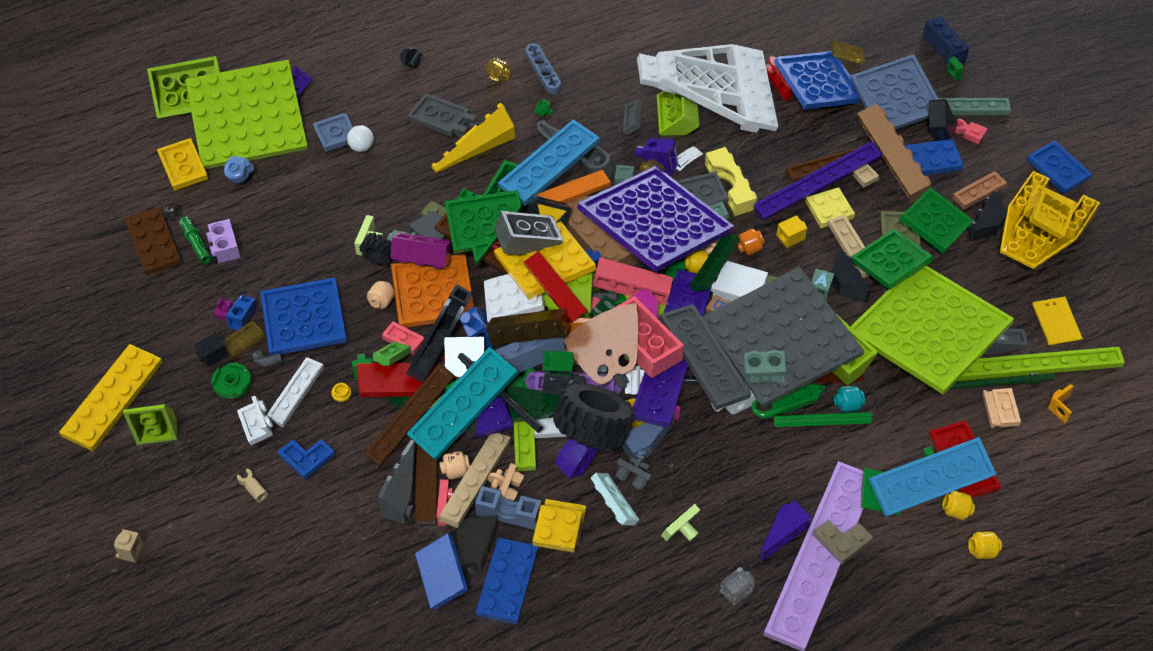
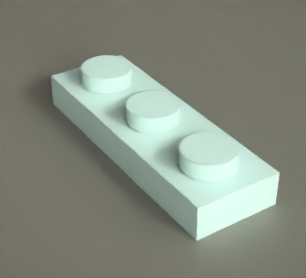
(614, 499)

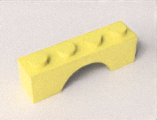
(740, 196)

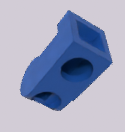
(241, 312)

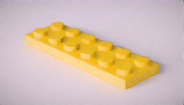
(110, 397)

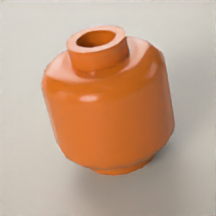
(750, 242)

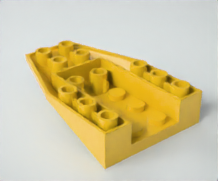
(1032, 244)

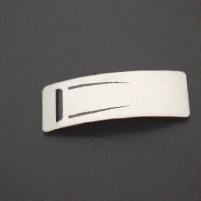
(688, 156)

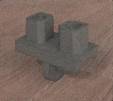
(642, 477)

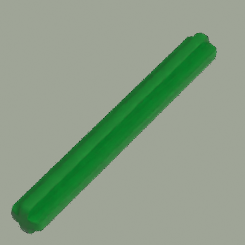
(822, 419)

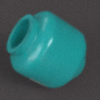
(849, 399)

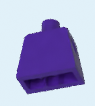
(662, 151)

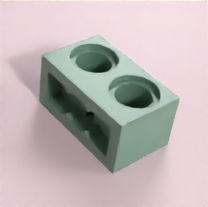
(765, 371)

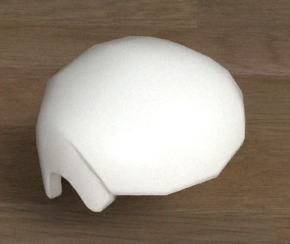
(360, 138)

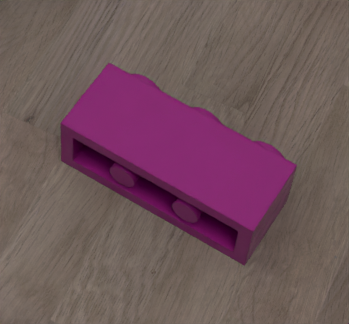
(420, 250)

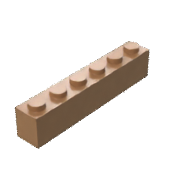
(893, 152)

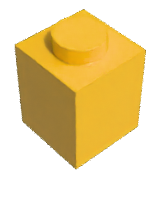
(791, 231)

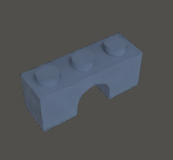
(520, 513)

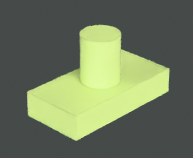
(367, 227)
(682, 524)

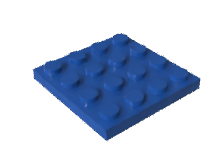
(818, 79)
(303, 316)

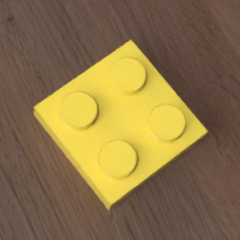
(829, 206)

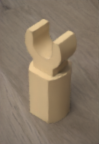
(253, 486)

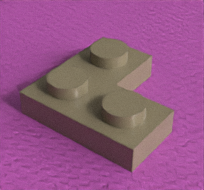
(842, 545)

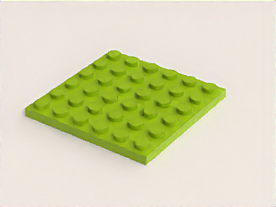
(246, 114)
(932, 327)

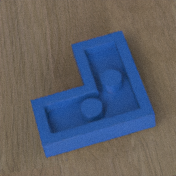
(308, 461)

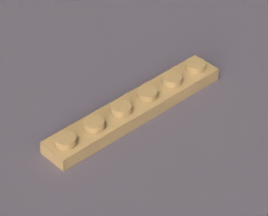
(475, 477)

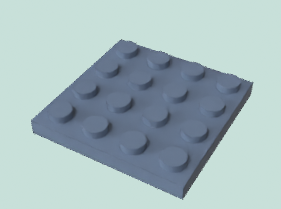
(898, 89)

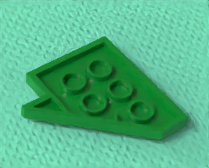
(474, 219)

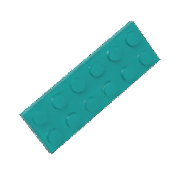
(462, 403)

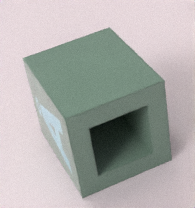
(823, 281)

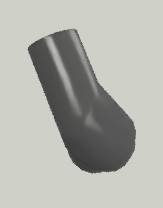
(265, 361)

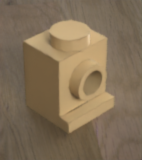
(125, 543)

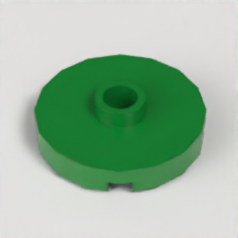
(231, 373)

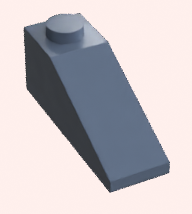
(644, 439)

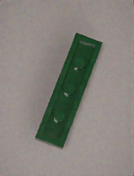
(714, 263)

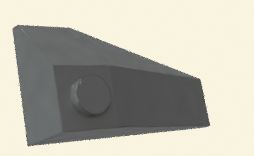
(398, 490)

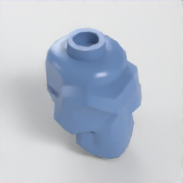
(238, 169)

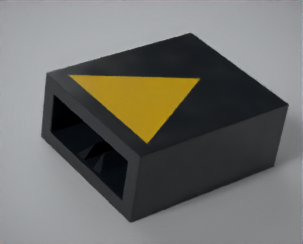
(546, 206)

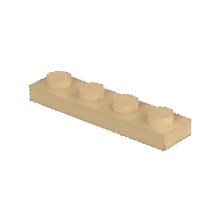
(847, 238)

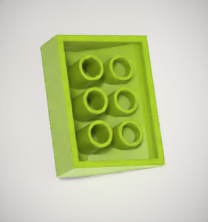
(170, 86)

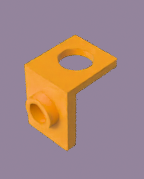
(1056, 401)

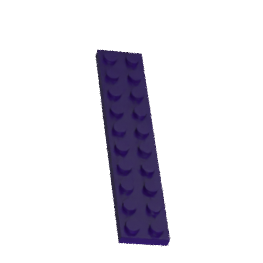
(660, 394)

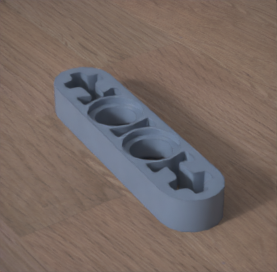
(545, 67)

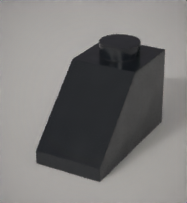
(941, 120)

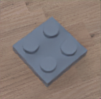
(333, 131)

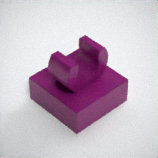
(222, 309)

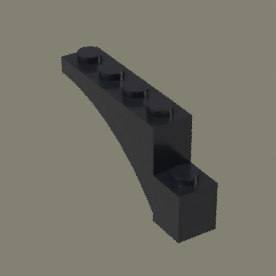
(440, 330)

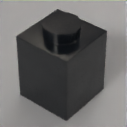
(211, 350)

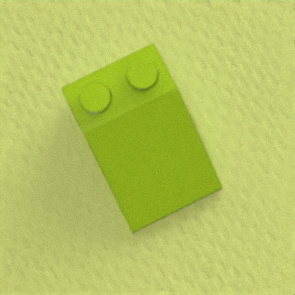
(152, 423)

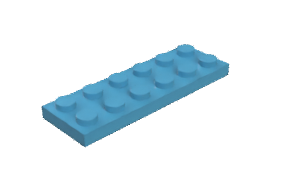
(549, 161)
(932, 477)

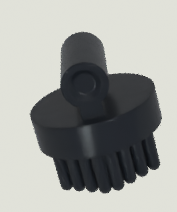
(410, 57)

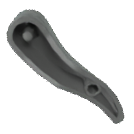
(593, 161)

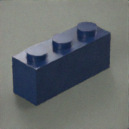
(945, 40)

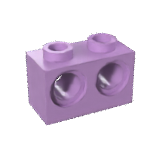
(223, 241)

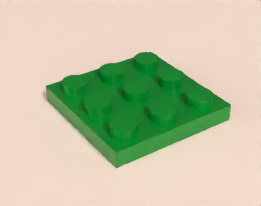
(936, 220)
(892, 259)

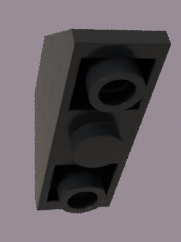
(989, 219)
(848, 279)

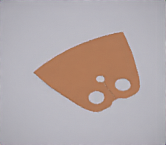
(609, 330)

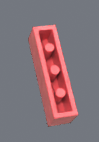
(631, 280)

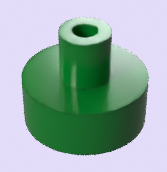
(543, 108)

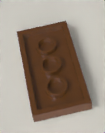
(152, 241)

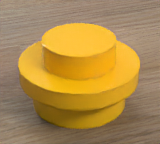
(341, 392)

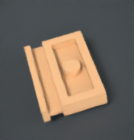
(1001, 408)

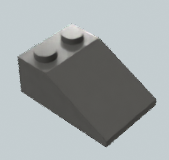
(526, 232)

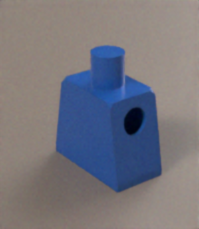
(475, 324)

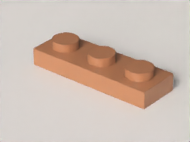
(979, 190)

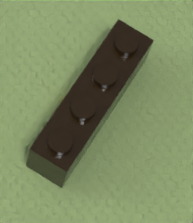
(528, 326)

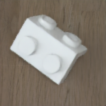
(255, 422)

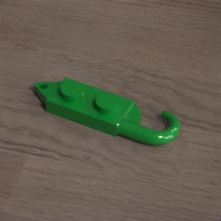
(802, 397)

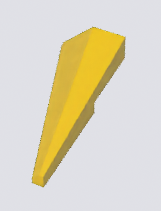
(491, 133)

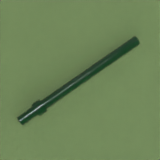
(1032, 378)

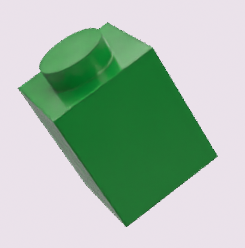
(558, 361)

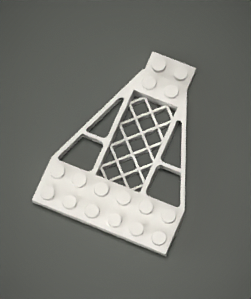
(745, 73)

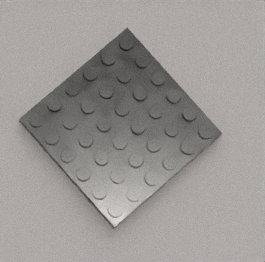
(786, 318)

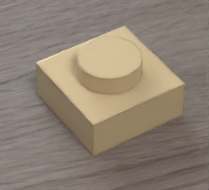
(865, 175)

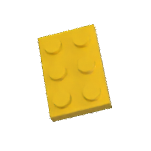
(182, 164)

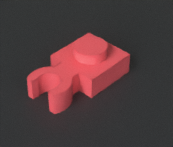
(972, 132)

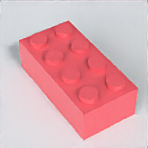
(656, 344)

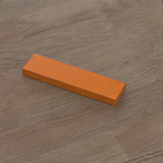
(578, 188)

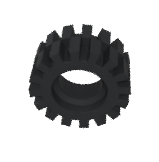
(376, 249)

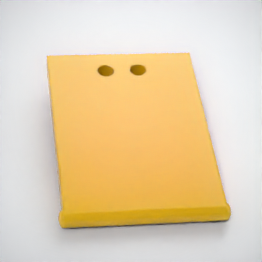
(1056, 321)

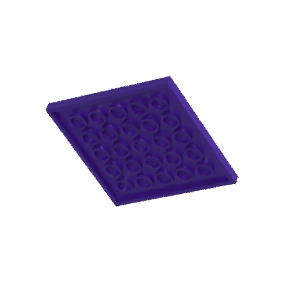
(655, 218)

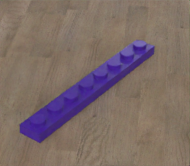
(817, 181)

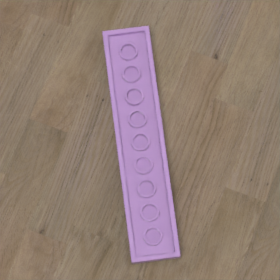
(814, 565)

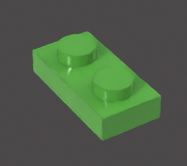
(391, 353)

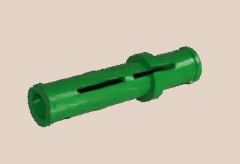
(192, 234)

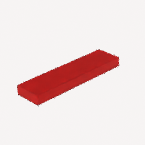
(554, 286)

